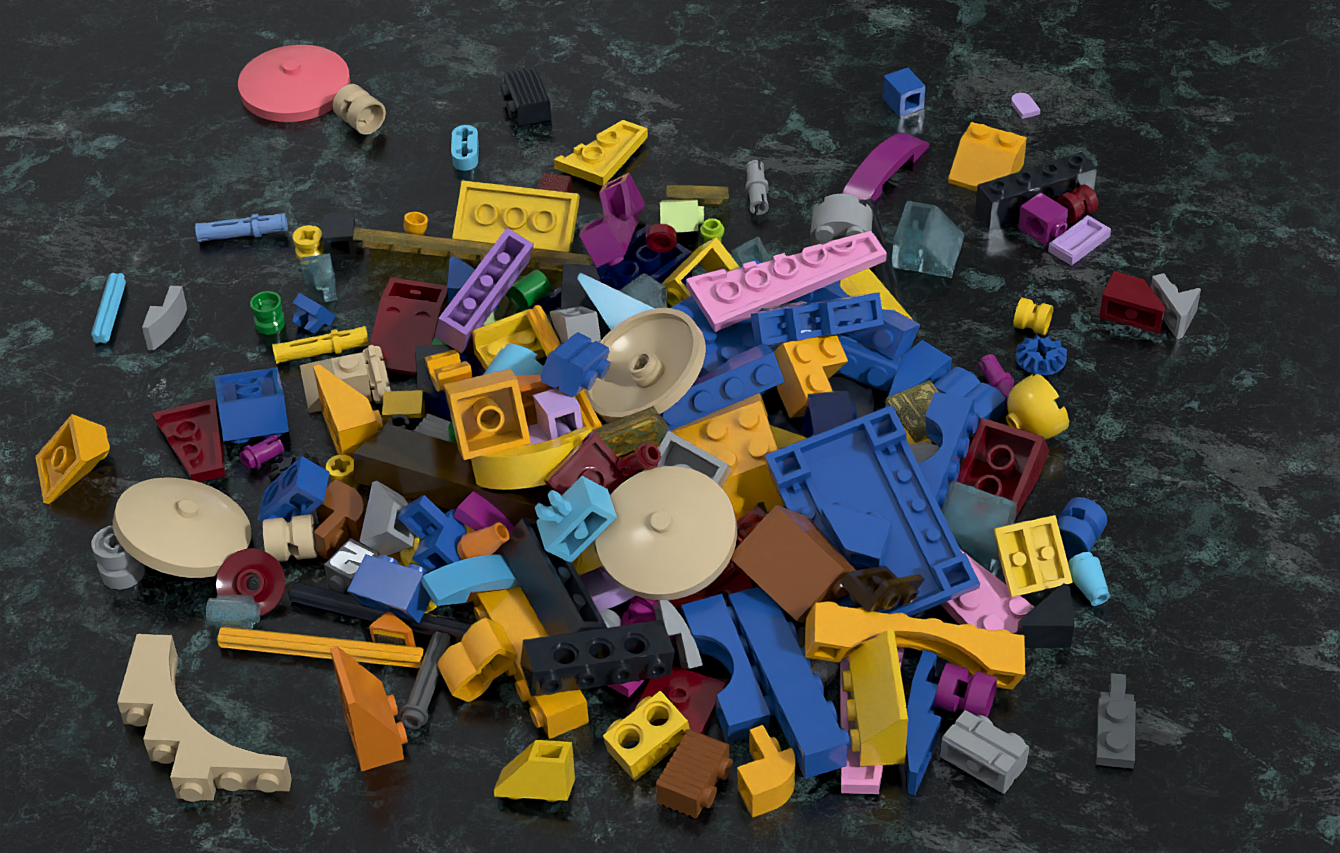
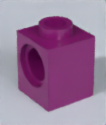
(1043, 219)

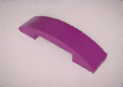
(882, 164)

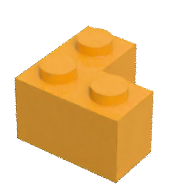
(805, 369)

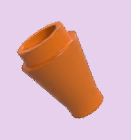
(483, 541)

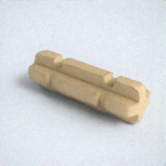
(376, 372)

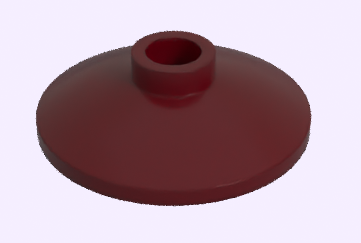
(251, 563)

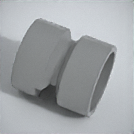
(114, 563)

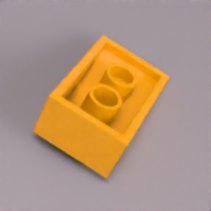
(345, 412)

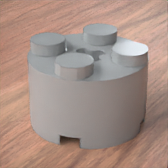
(839, 218)

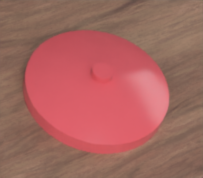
(292, 82)

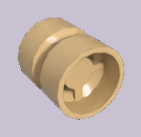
(359, 109)
(290, 538)

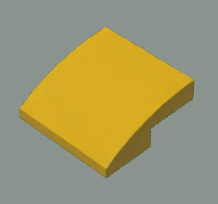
(1032, 556)

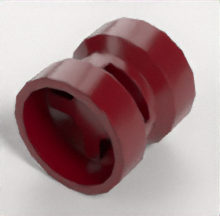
(1079, 202)

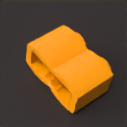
(477, 659)

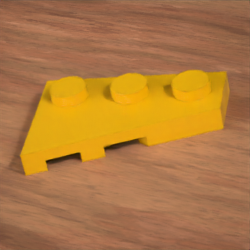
(605, 155)

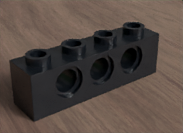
(1001, 199)
(596, 658)

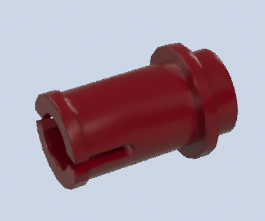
(645, 457)

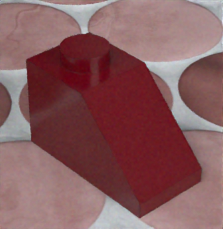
(1132, 303)

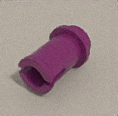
(256, 455)

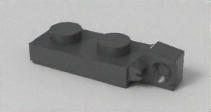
(1116, 725)

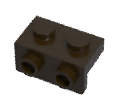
(880, 588)

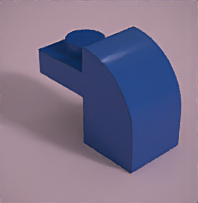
(437, 533)

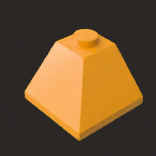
(70, 455)

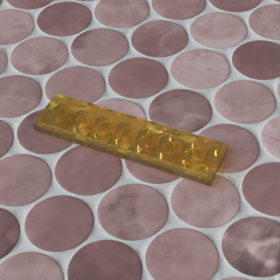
(460, 248)

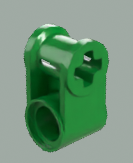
(528, 290)

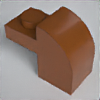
(340, 518)

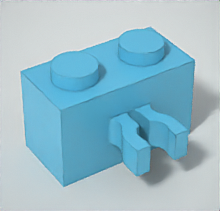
(574, 518)

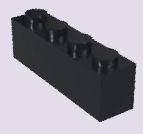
(550, 583)

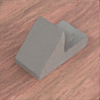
(1178, 306)

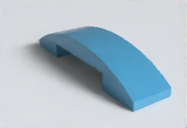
(457, 580)

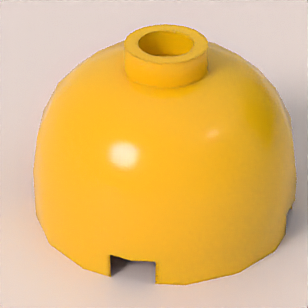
(1033, 408)

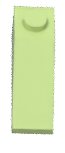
(681, 214)

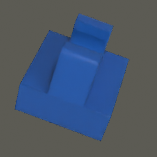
(313, 311)

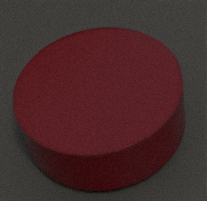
(661, 237)

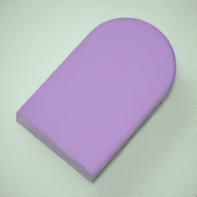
(1024, 105)

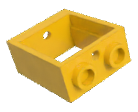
(712, 258)

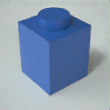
(903, 92)

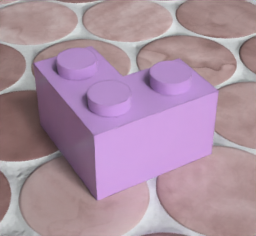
(555, 415)

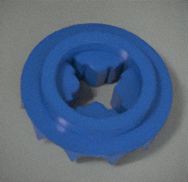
(1033, 362)

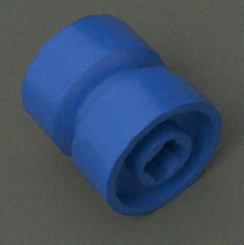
(1080, 525)

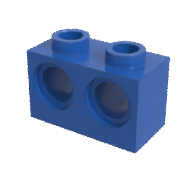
(295, 491)

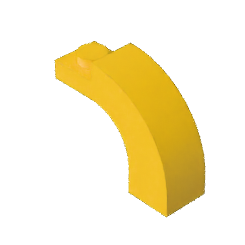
(526, 464)

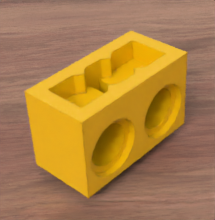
(654, 741)

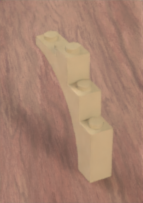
(174, 736)

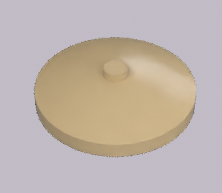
(651, 363)
(180, 526)
(668, 534)

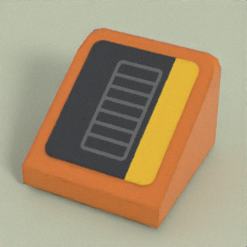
(391, 630)

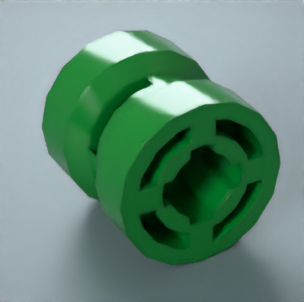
(267, 312)

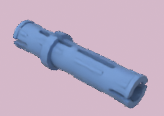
(249, 226)

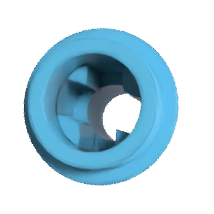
(1089, 577)

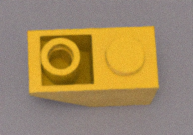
(539, 772)

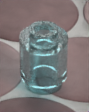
(232, 611)

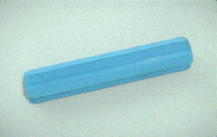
(108, 308)

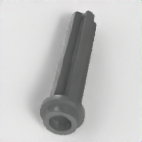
(414, 712)

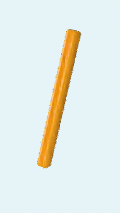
(549, 342)
(319, 647)

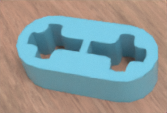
(468, 147)

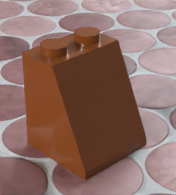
(793, 562)

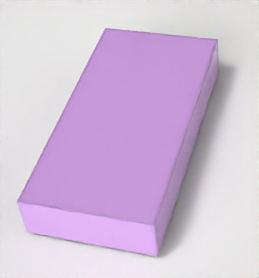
(1079, 240)

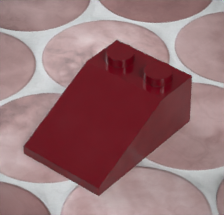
(1004, 461)

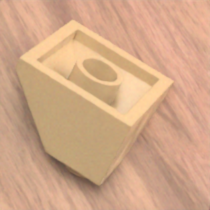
(347, 368)

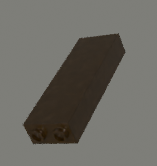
(435, 468)

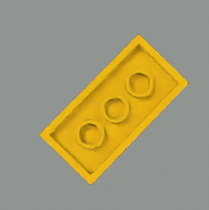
(535, 214)

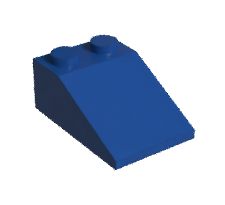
(251, 405)

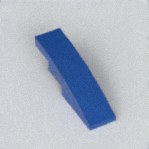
(817, 319)
(923, 725)

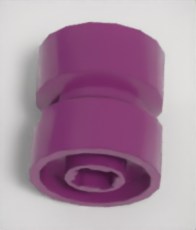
(978, 695)

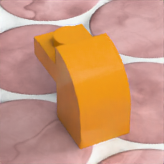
(770, 777)

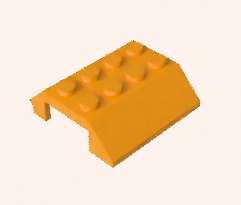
(741, 439)

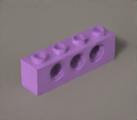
(483, 290)

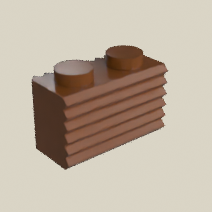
(693, 773)

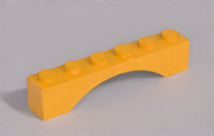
(838, 631)

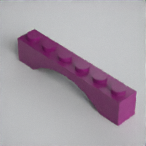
(611, 234)

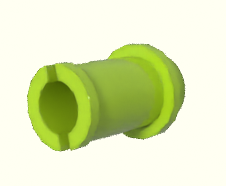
(711, 229)

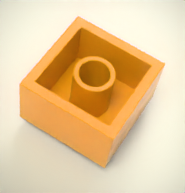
(487, 414)

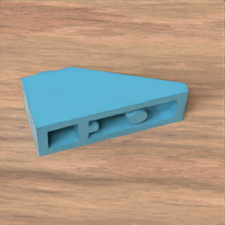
(611, 303)

